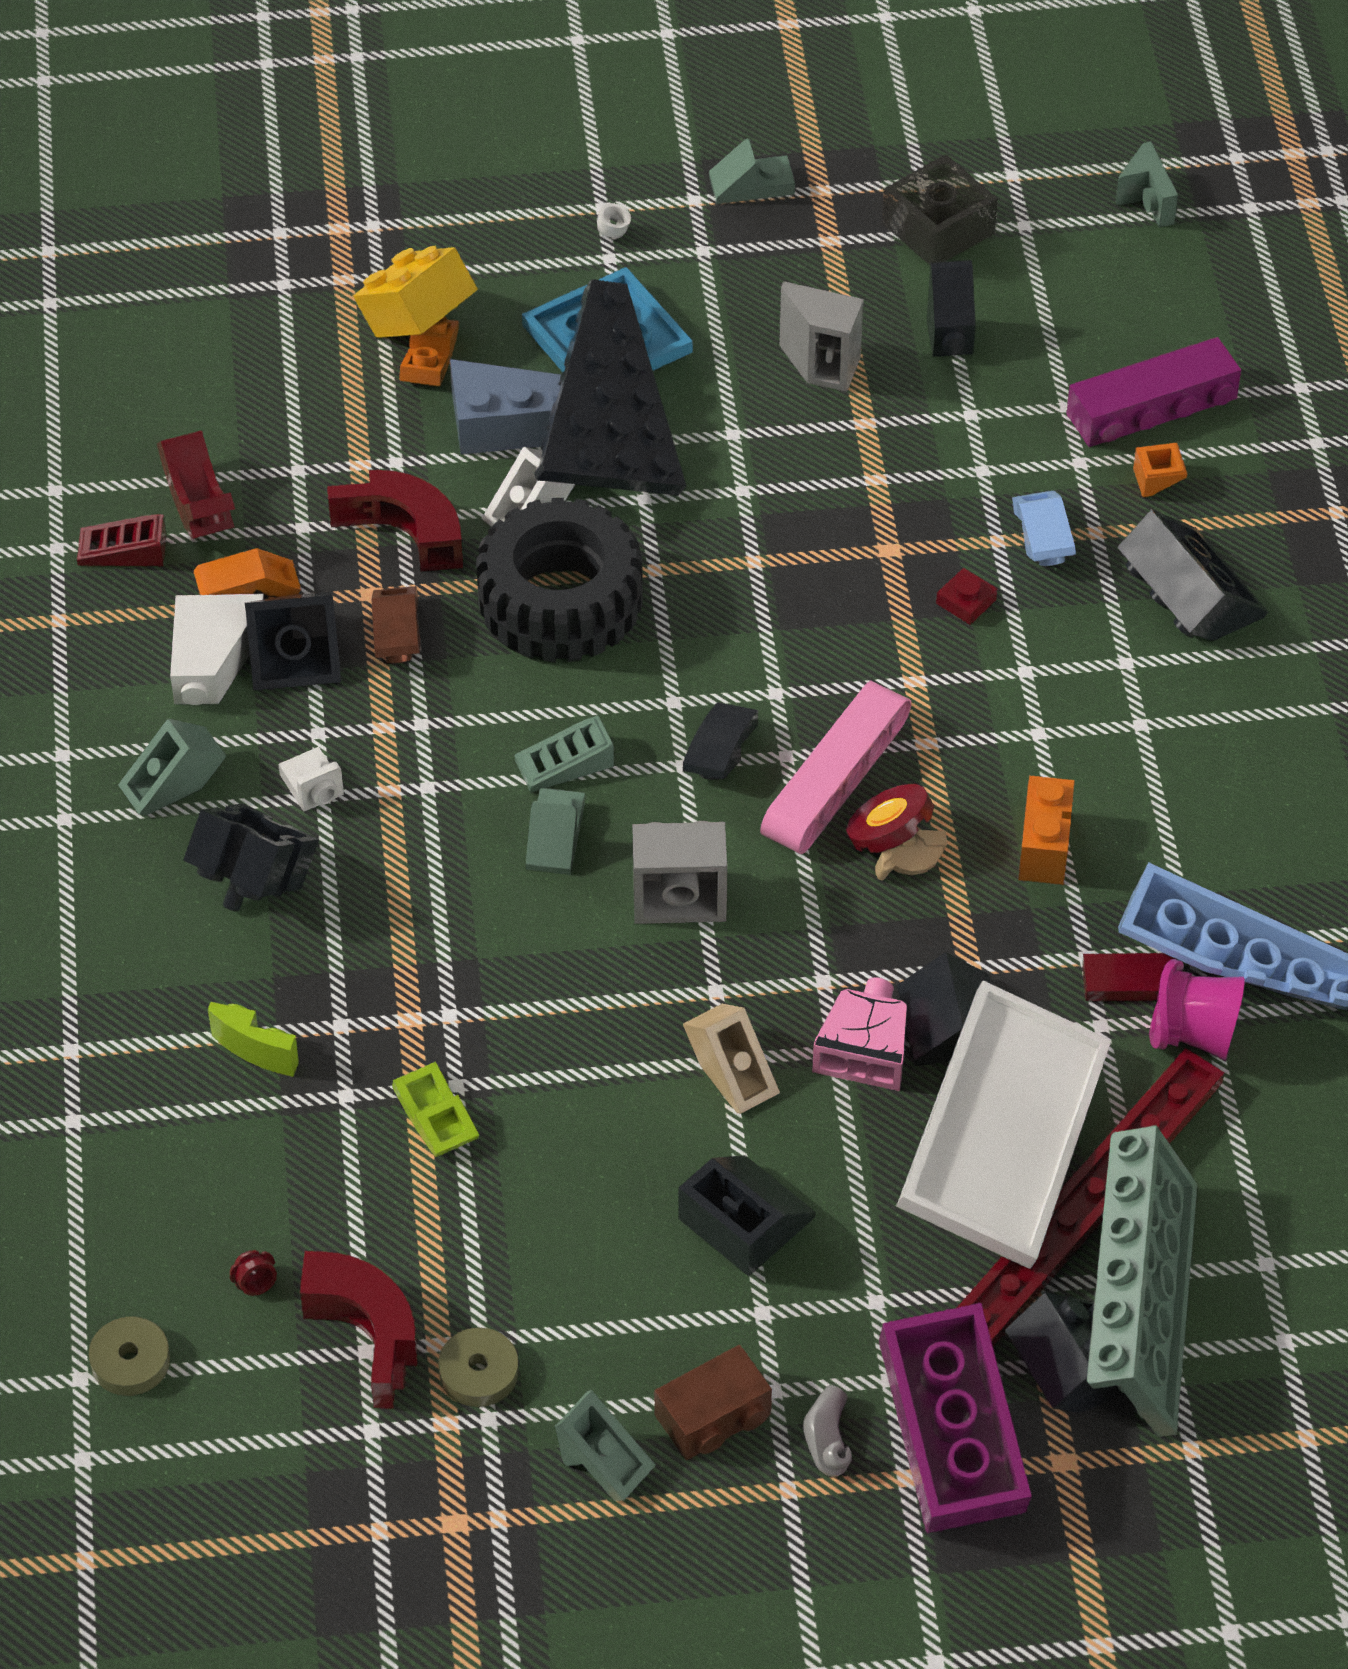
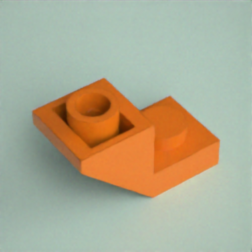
(246, 573)

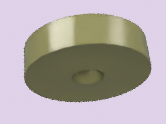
(478, 1347)
(131, 1375)

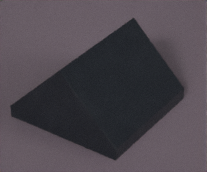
(938, 1006)

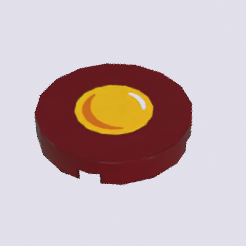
(890, 818)

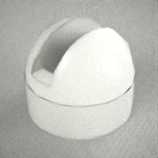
(617, 213)

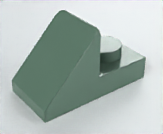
(746, 178)
(1148, 182)
(554, 830)
(600, 1443)

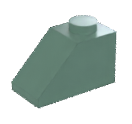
(171, 766)

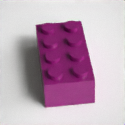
(954, 1418)

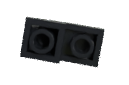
(719, 740)

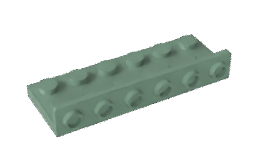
(1144, 1276)

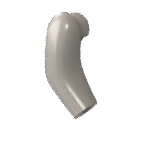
(823, 1432)

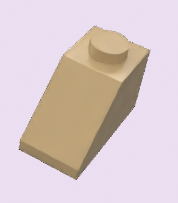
(732, 1056)

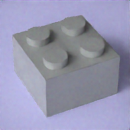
(679, 872)

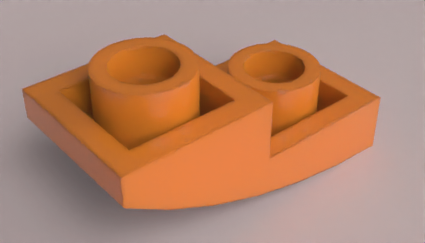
(430, 354)

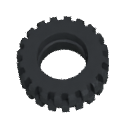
(559, 538)

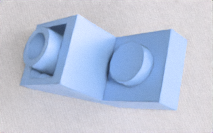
(1045, 527)

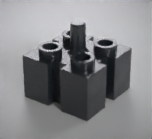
(250, 851)

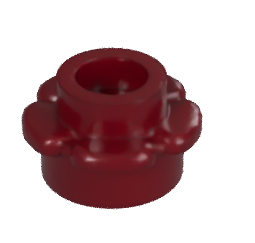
(253, 1272)

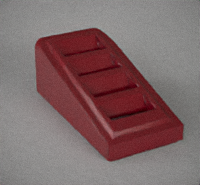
(146, 545)

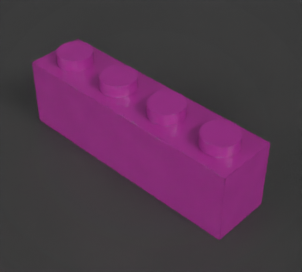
(1153, 392)

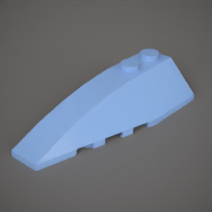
(1232, 940)

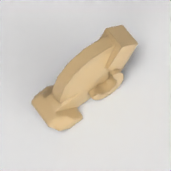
(914, 855)

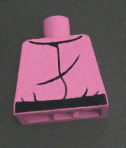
(863, 1037)

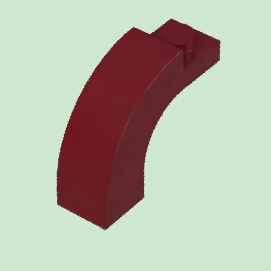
(194, 485)
(406, 504)
(361, 1294)

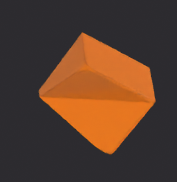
(1158, 467)

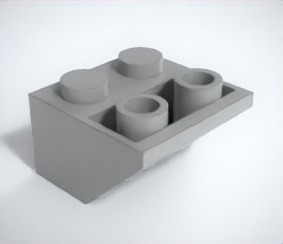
(821, 334)

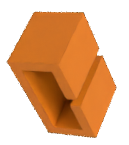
(1046, 830)

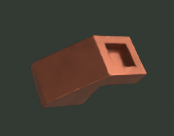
(395, 623)

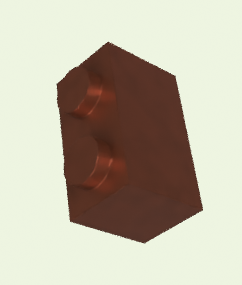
(713, 1403)

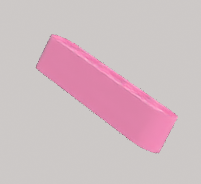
(835, 767)

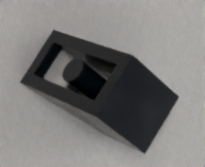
(951, 308)

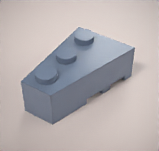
(501, 406)

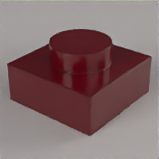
(966, 596)

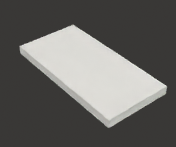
(1005, 1125)

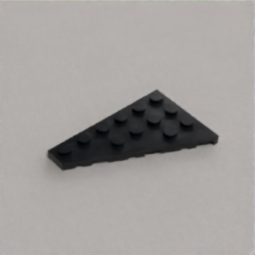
(608, 409)

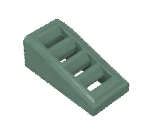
(574, 738)

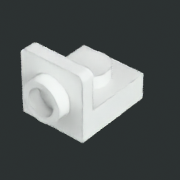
(312, 779)

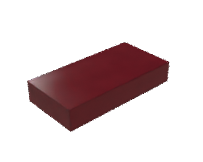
(1123, 976)

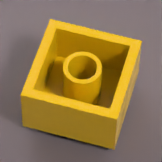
(414, 291)

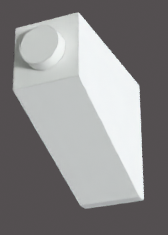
(208, 645)

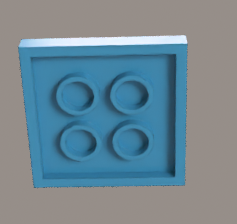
(555, 325)

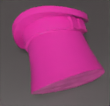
(1196, 1010)

